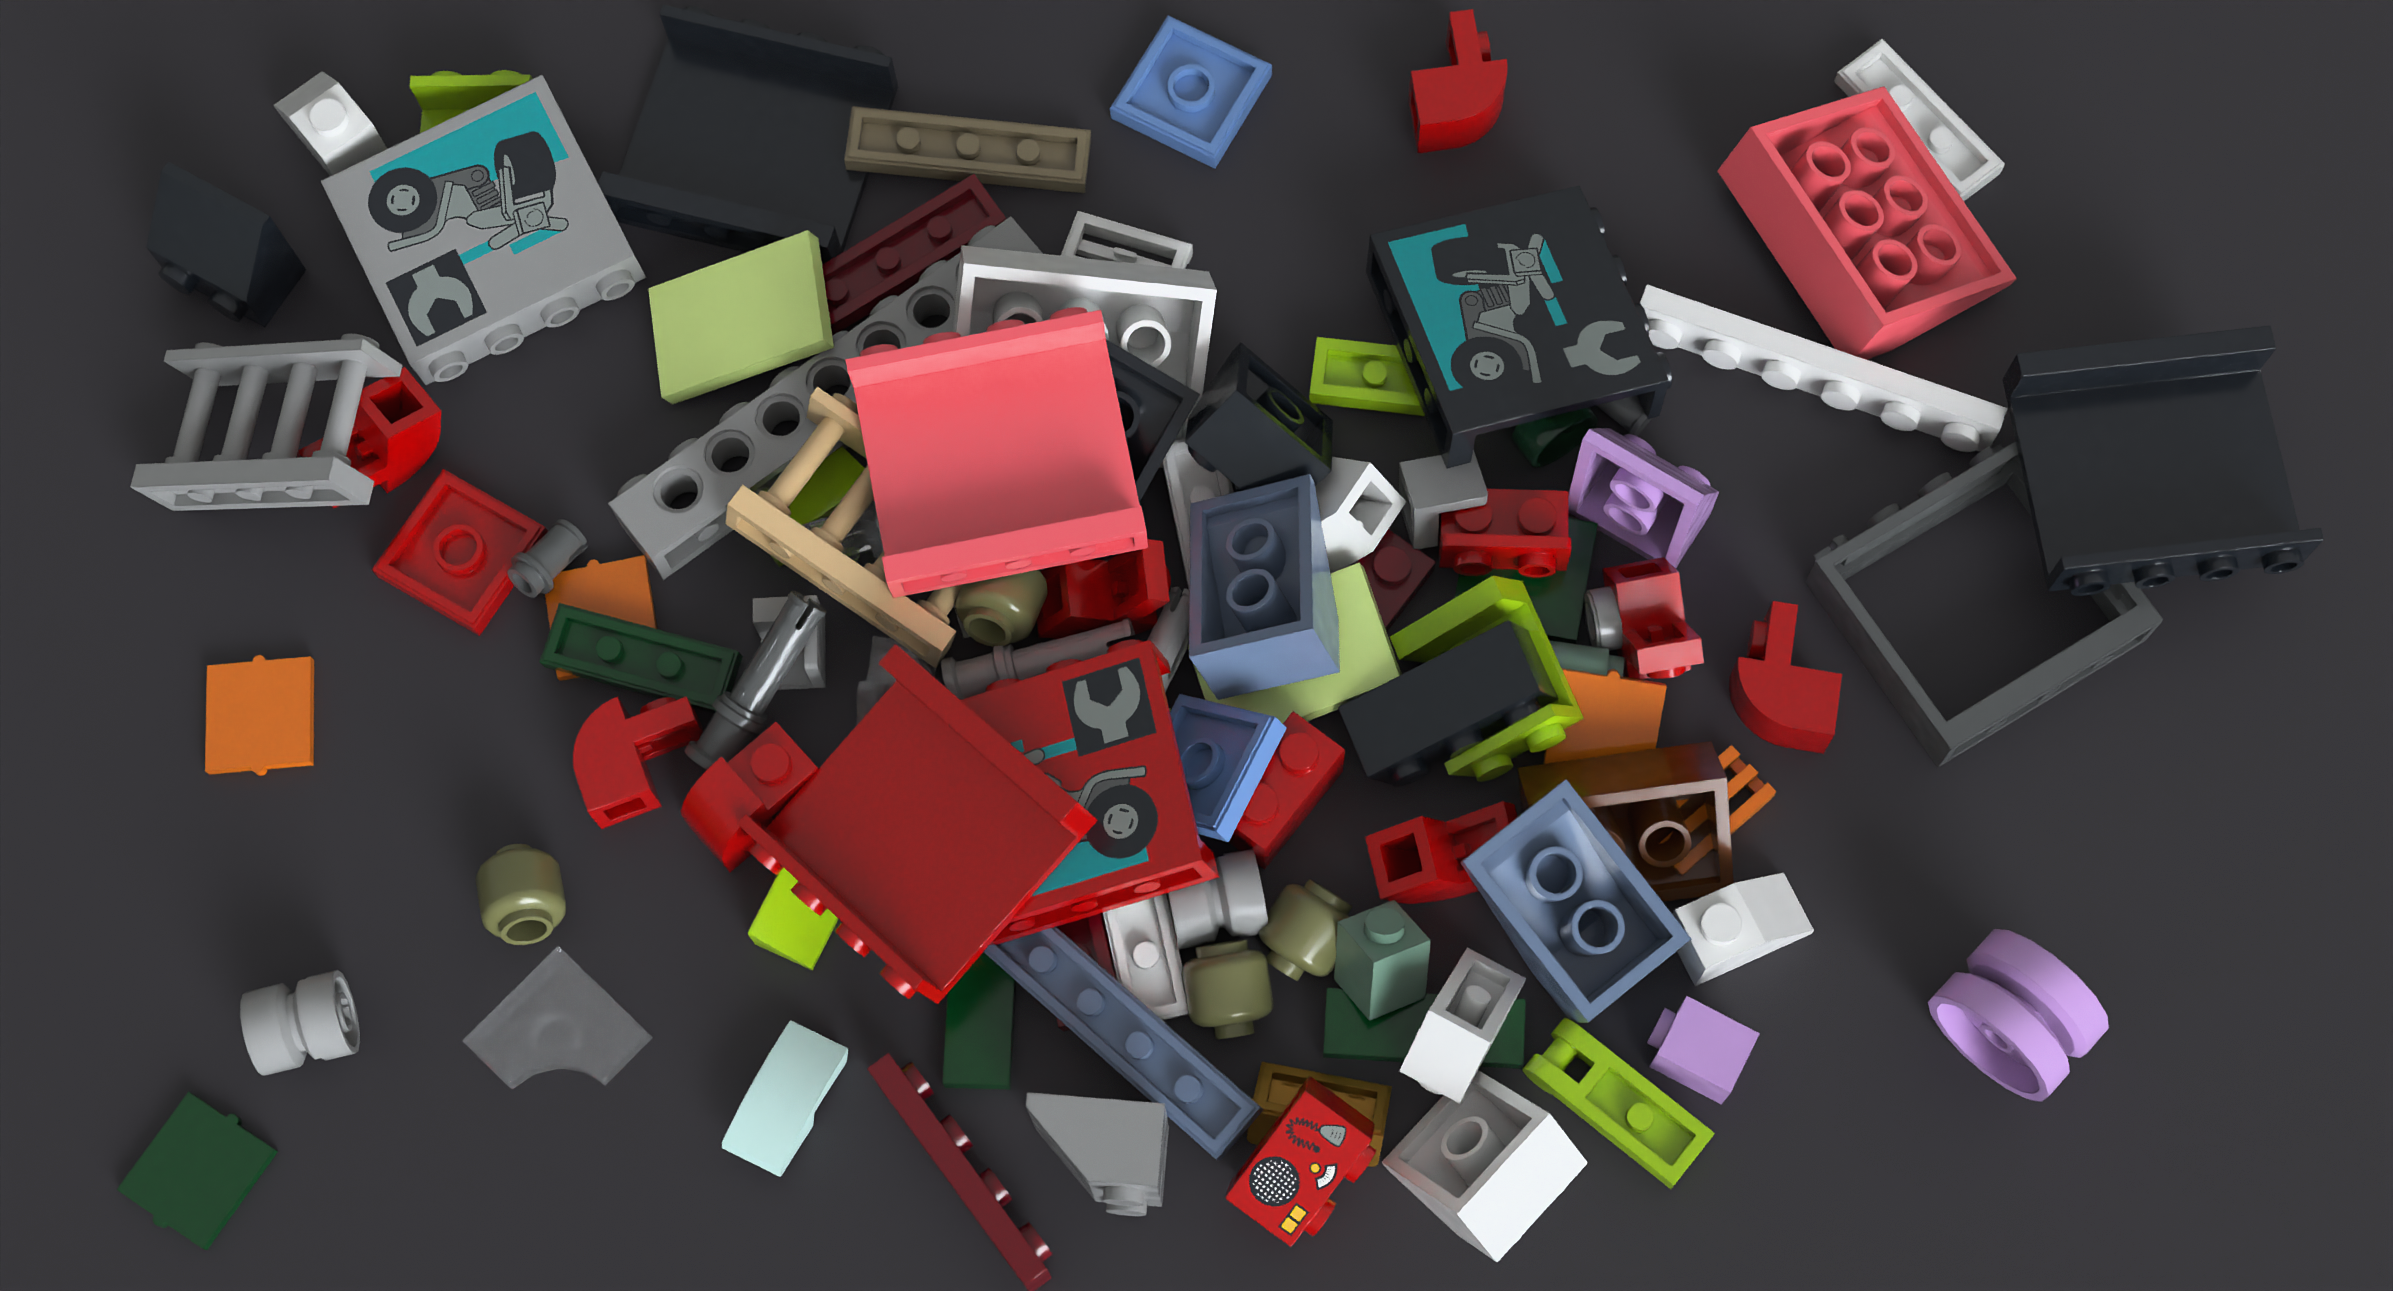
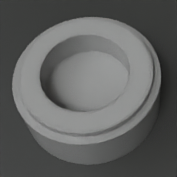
(1603, 618)

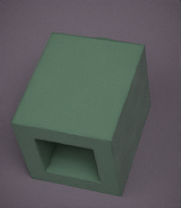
(1381, 959)

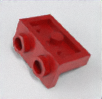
(1509, 532)

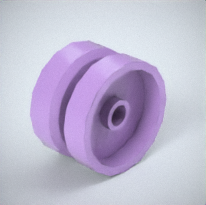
(2019, 1014)

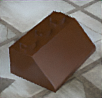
(1639, 795)

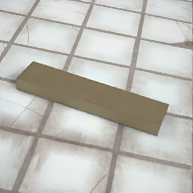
(967, 146)

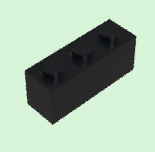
(1447, 704)

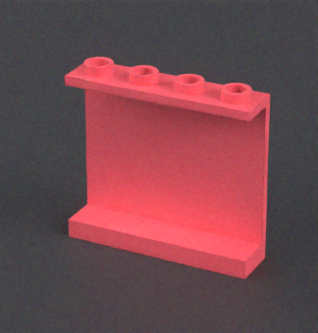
(996, 452)

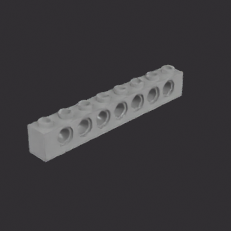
(677, 536)

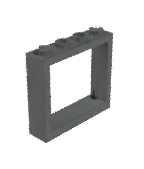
(2124, 605)

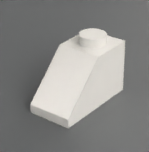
(330, 124)
(1739, 925)
(1462, 1025)

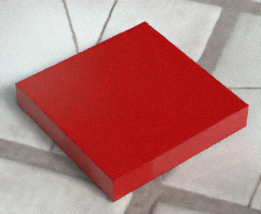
(458, 551)

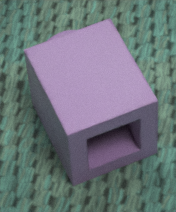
(1701, 1048)

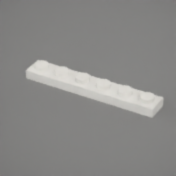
(1835, 376)

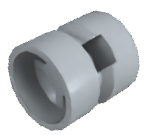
(1226, 902)
(286, 1025)

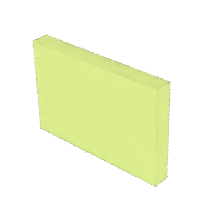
(740, 317)
(1364, 659)

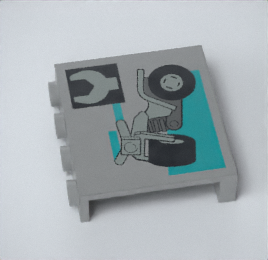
(483, 231)

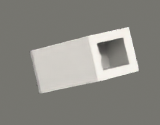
(1355, 510)

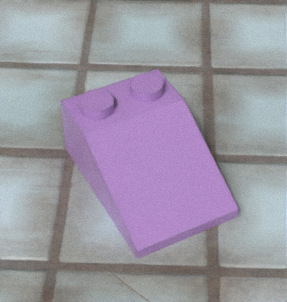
(1639, 495)

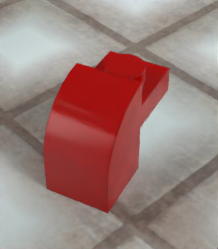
(1461, 100)
(391, 432)
(1105, 592)
(1653, 620)
(1779, 700)
(614, 752)
(753, 783)
(1423, 855)

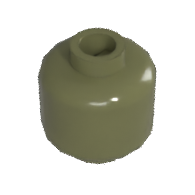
(1002, 607)
(520, 894)
(1304, 929)
(1227, 988)

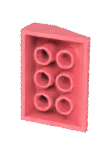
(1863, 222)

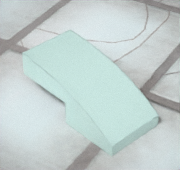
(784, 1098)

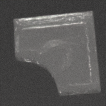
(557, 1022)

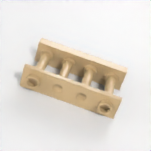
(818, 551)

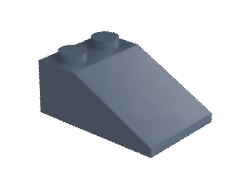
(1261, 589)
(1573, 904)

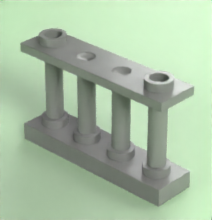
(279, 476)

